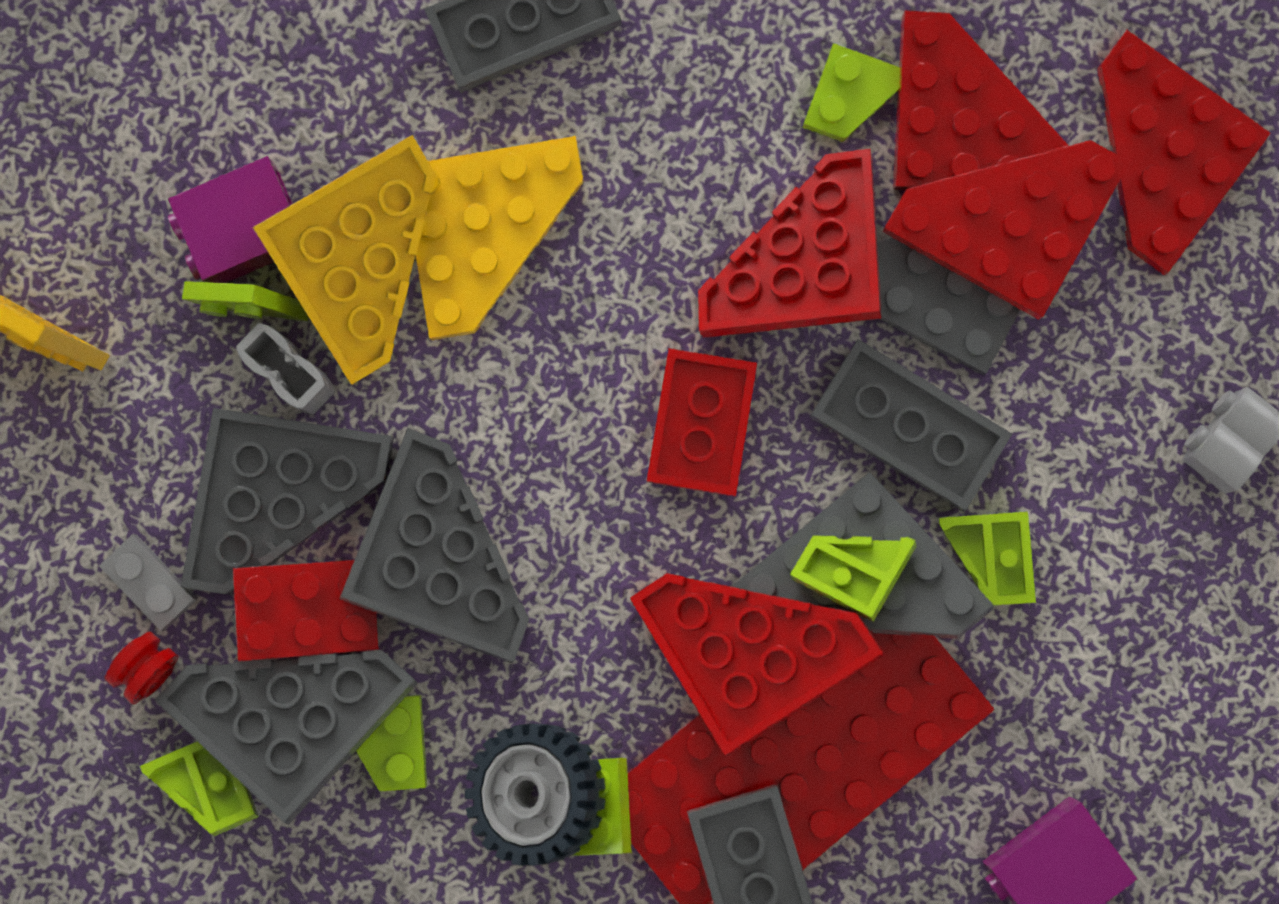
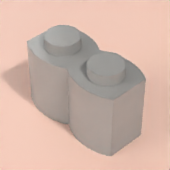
(290, 375)
(1234, 440)

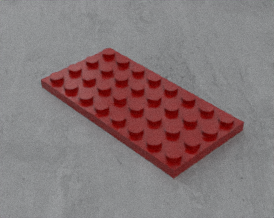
(827, 759)

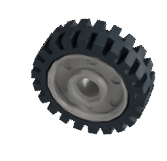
(566, 790)

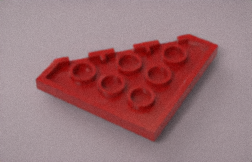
(957, 106)
(1180, 145)
(1012, 222)
(807, 262)
(750, 653)

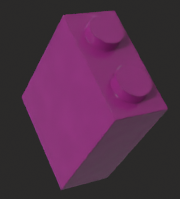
(220, 220)
(1059, 861)

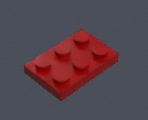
(702, 422)
(298, 612)

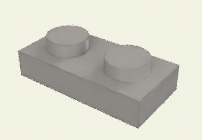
(148, 582)

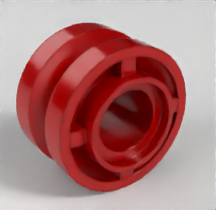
(141, 667)

